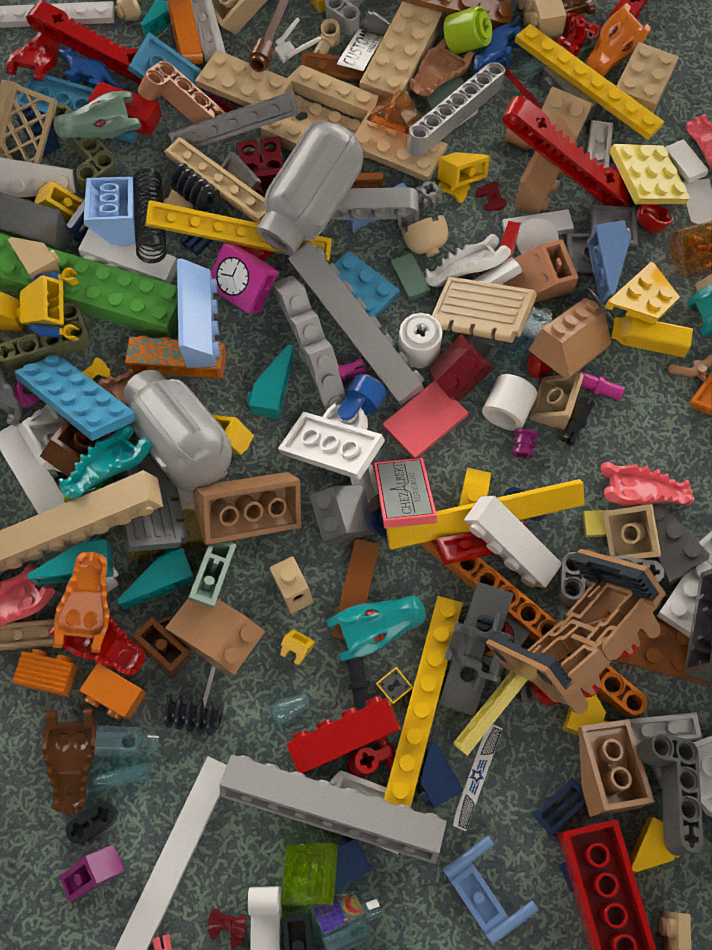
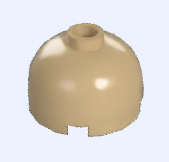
(426, 236)

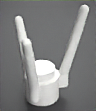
(286, 50)

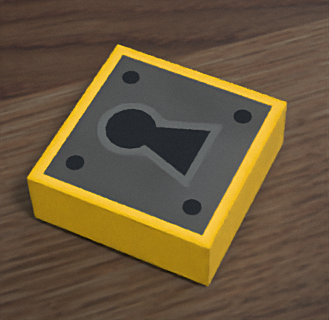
(394, 685)

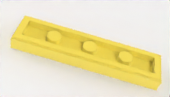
(489, 712)

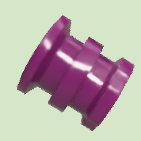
(524, 443)

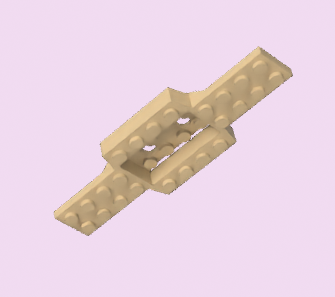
(241, 84)

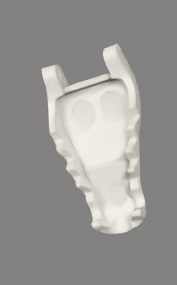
(470, 260)

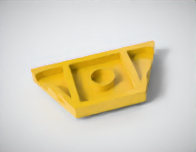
(645, 296)

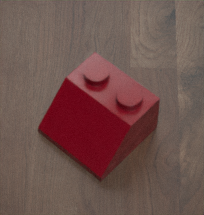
(460, 368)

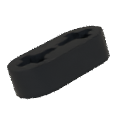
(95, 827)

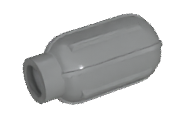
(310, 186)
(182, 431)

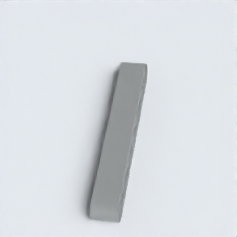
(455, 109)

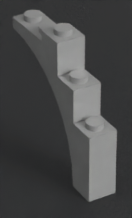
(316, 349)

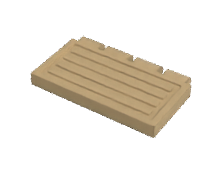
(484, 308)

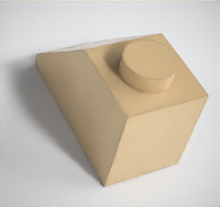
(35, 256)

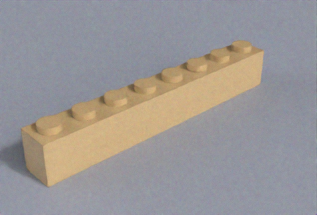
(79, 519)

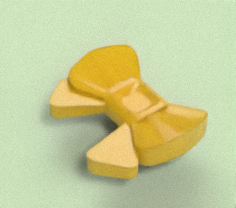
(459, 193)
(97, 368)

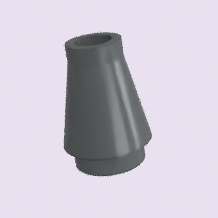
(376, 23)

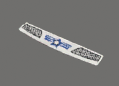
(476, 777)

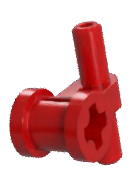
(593, 31)
(575, 39)
(386, 752)

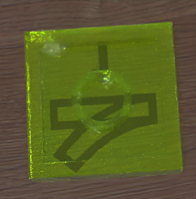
(309, 875)

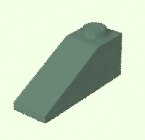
(212, 573)

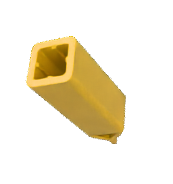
(655, 337)

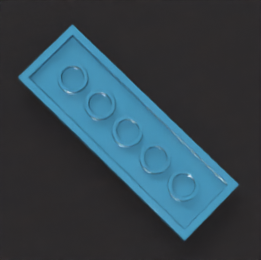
(65, 92)
(75, 396)

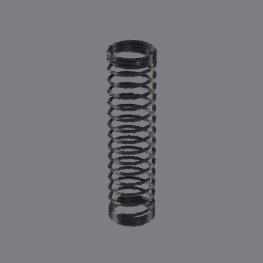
(149, 238)

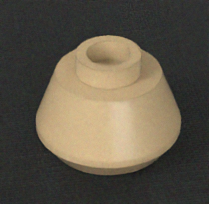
(128, 10)

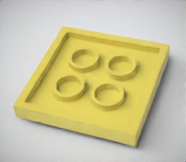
(649, 174)

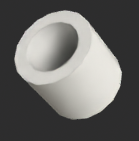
(420, 339)
(509, 402)

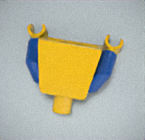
(43, 304)

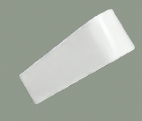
(266, 917)

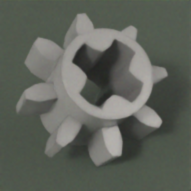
(429, 195)

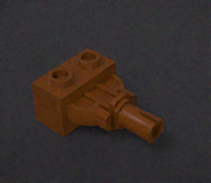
(162, 647)

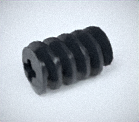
(194, 188)
(192, 716)

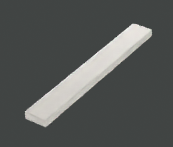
(174, 858)

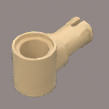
(328, 41)

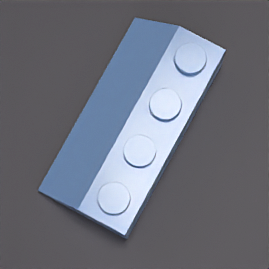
(111, 209)
(196, 315)

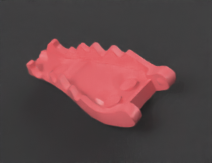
(701, 131)
(641, 487)
(22, 597)

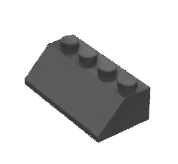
(33, 222)

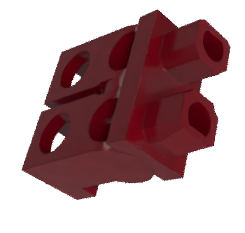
(272, 160)

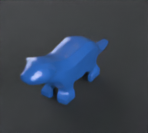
(500, 46)
(86, 69)

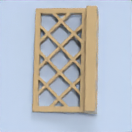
(8, 100)

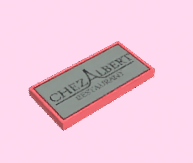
(404, 493)

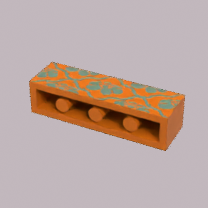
(165, 356)

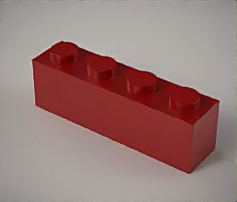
(344, 735)

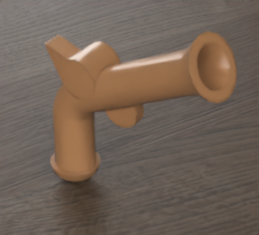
(699, 369)

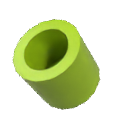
(468, 30)

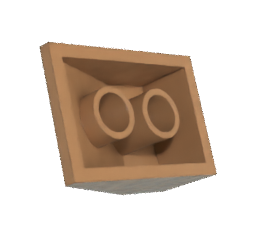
(216, 634)
(611, 769)

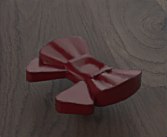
(496, 201)
(236, 925)

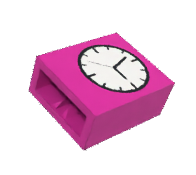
(243, 278)

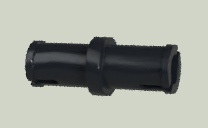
(577, 421)
(358, 682)

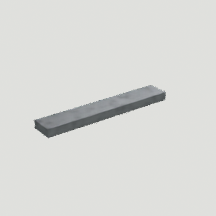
(238, 121)

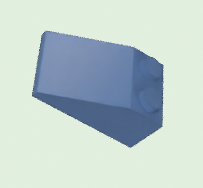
(607, 254)

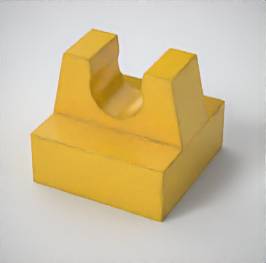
(297, 643)

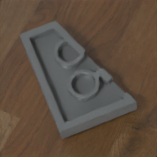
(678, 547)

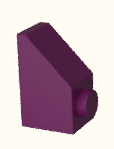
(91, 872)

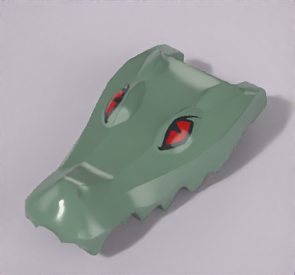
(100, 118)

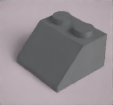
(341, 514)

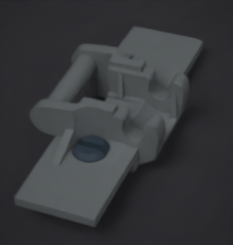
(468, 644)

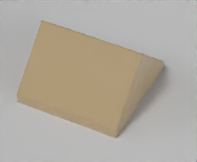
(556, 400)
(632, 532)

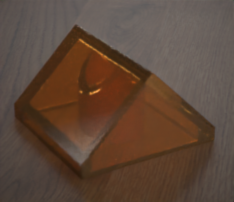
(395, 112)
(692, 248)

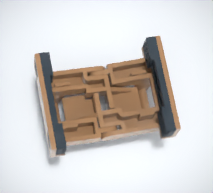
(585, 634)

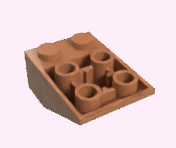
(546, 271)

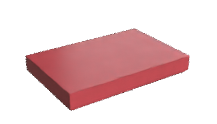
(424, 420)

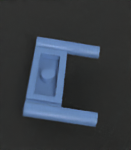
(480, 898)

